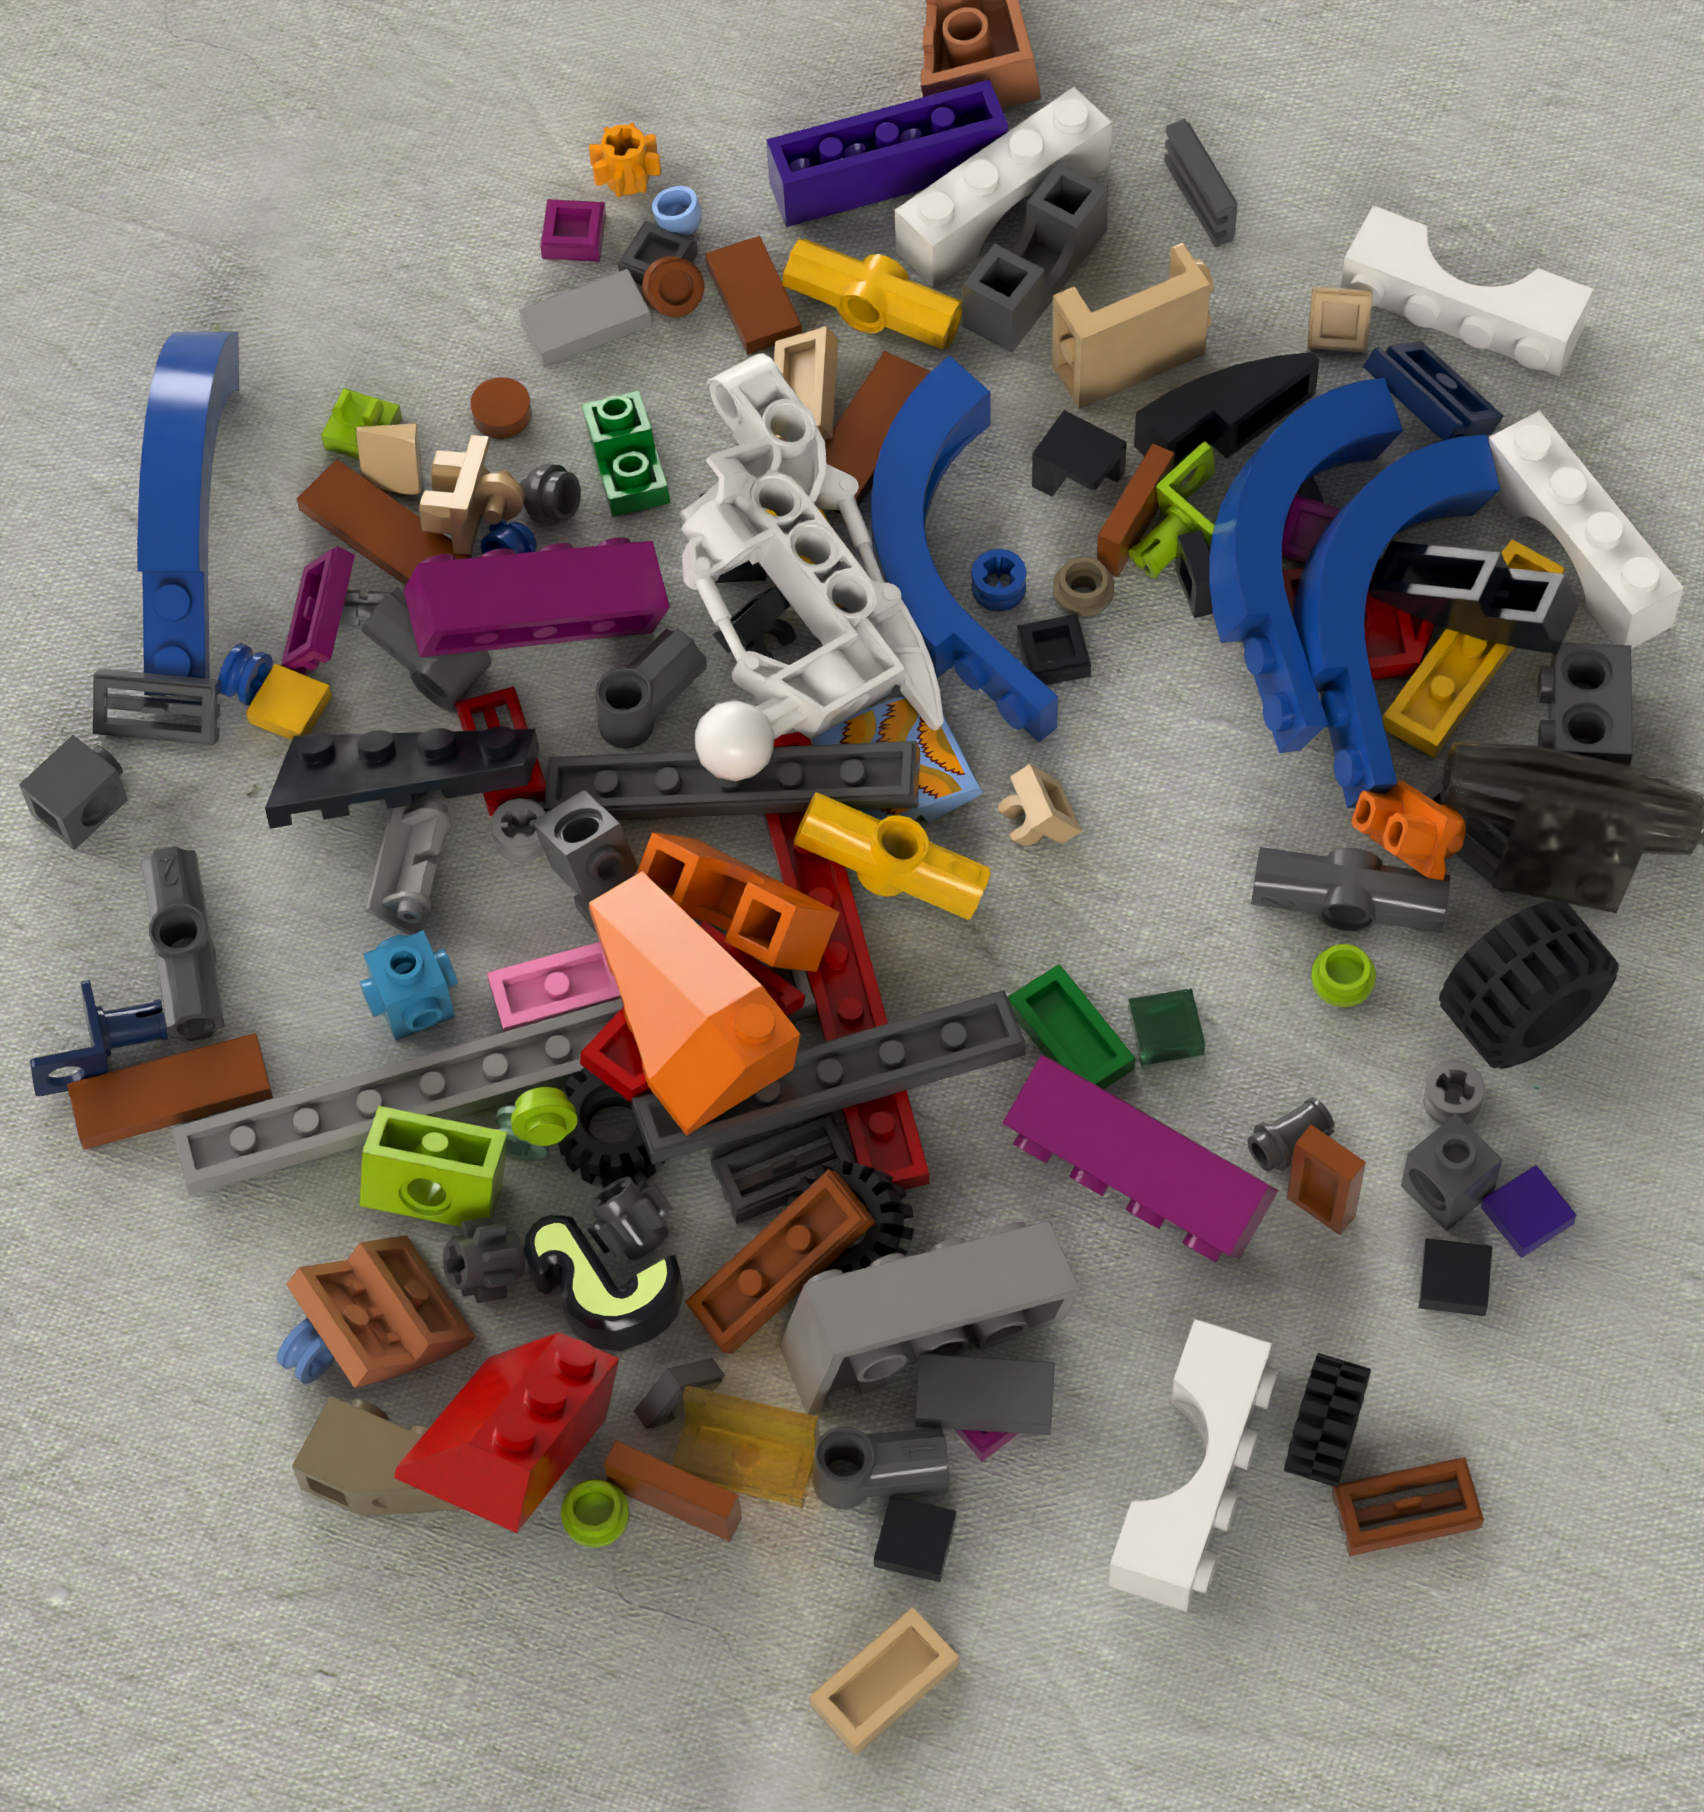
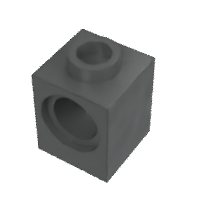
(74, 791)
(585, 845)
(1451, 1172)

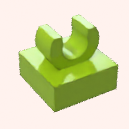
(355, 411)

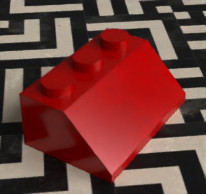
(514, 1429)

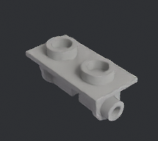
(408, 865)

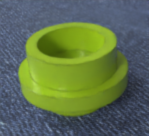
(1343, 975)
(543, 1116)
(595, 1513)

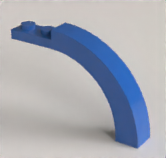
(916, 453)
(176, 466)
(1246, 545)
(1330, 600)

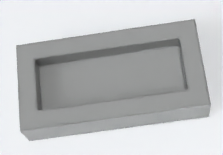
(585, 317)

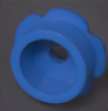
(509, 536)

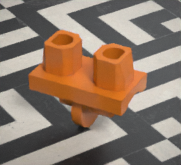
(1411, 827)

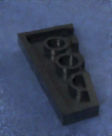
(350, 769)

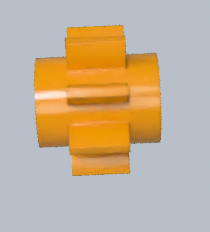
(625, 159)

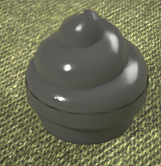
(551, 494)

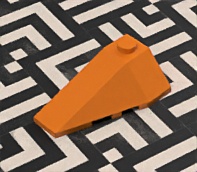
(695, 1012)

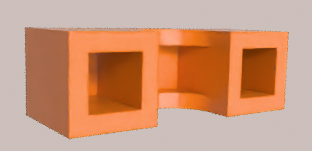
(755, 909)

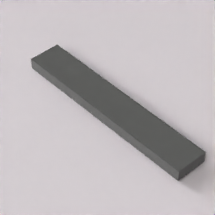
(679, 786)
(851, 1073)

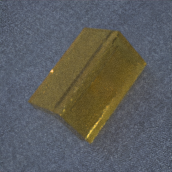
(747, 1446)

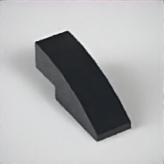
(1227, 406)
(1476, 594)

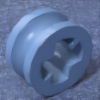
(305, 1352)

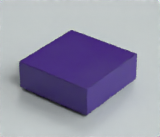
(1528, 1211)

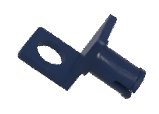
(106, 1031)

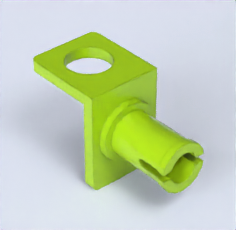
(1160, 544)

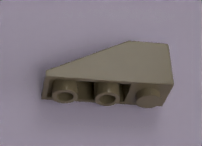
(354, 1461)

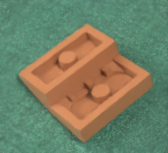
(380, 1311)

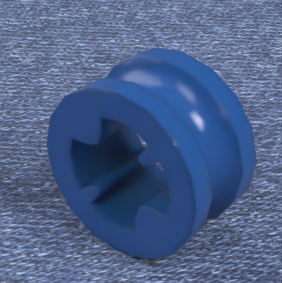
(998, 597)
(244, 673)

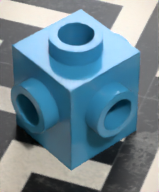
(409, 984)

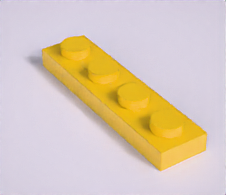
(1453, 675)

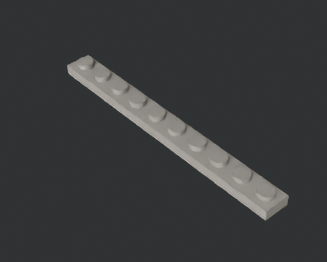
(435, 1084)

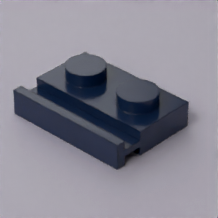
(1433, 391)

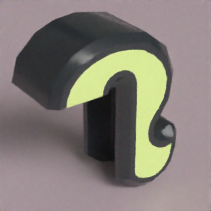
(591, 1301)

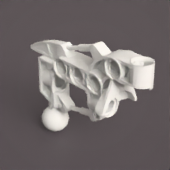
(727, 526)

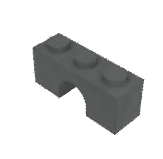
(1016, 286)

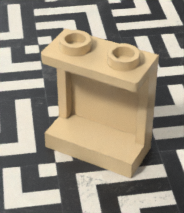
(1132, 337)

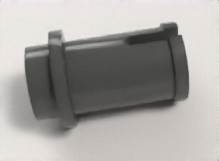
(1274, 1143)

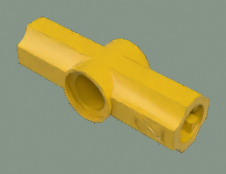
(873, 293)
(892, 856)

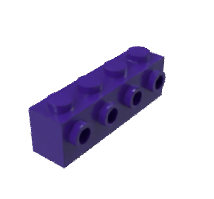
(880, 152)

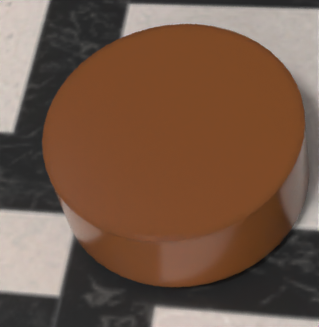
(673, 286)
(501, 407)

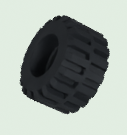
(1528, 984)

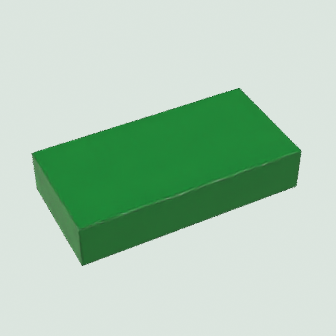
(1070, 1028)

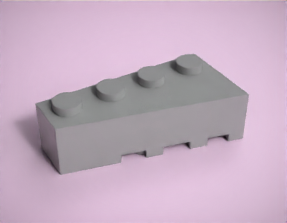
(933, 1303)

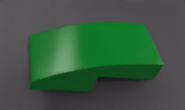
(625, 453)

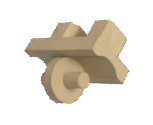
(471, 495)

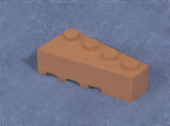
(978, 43)

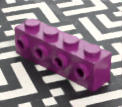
(535, 597)
(1140, 1158)

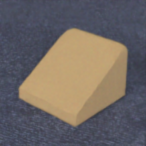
(391, 457)

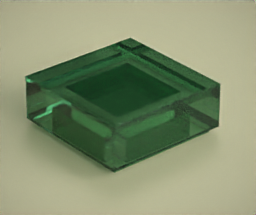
(1166, 1026)

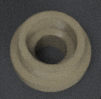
(1083, 573)

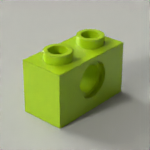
(431, 1167)

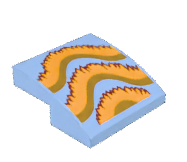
(944, 771)

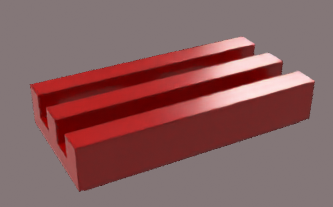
(487, 704)

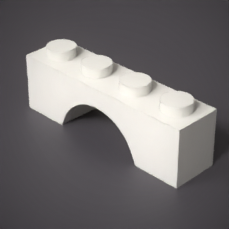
(952, 217)
(1525, 320)
(1620, 573)
(1167, 1538)

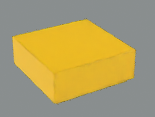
(288, 703)

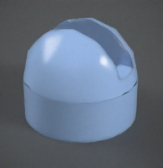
(671, 213)

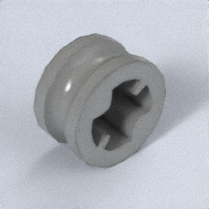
(519, 813)
(1456, 1073)

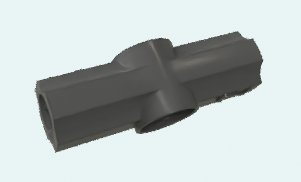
(1350, 889)
(188, 972)

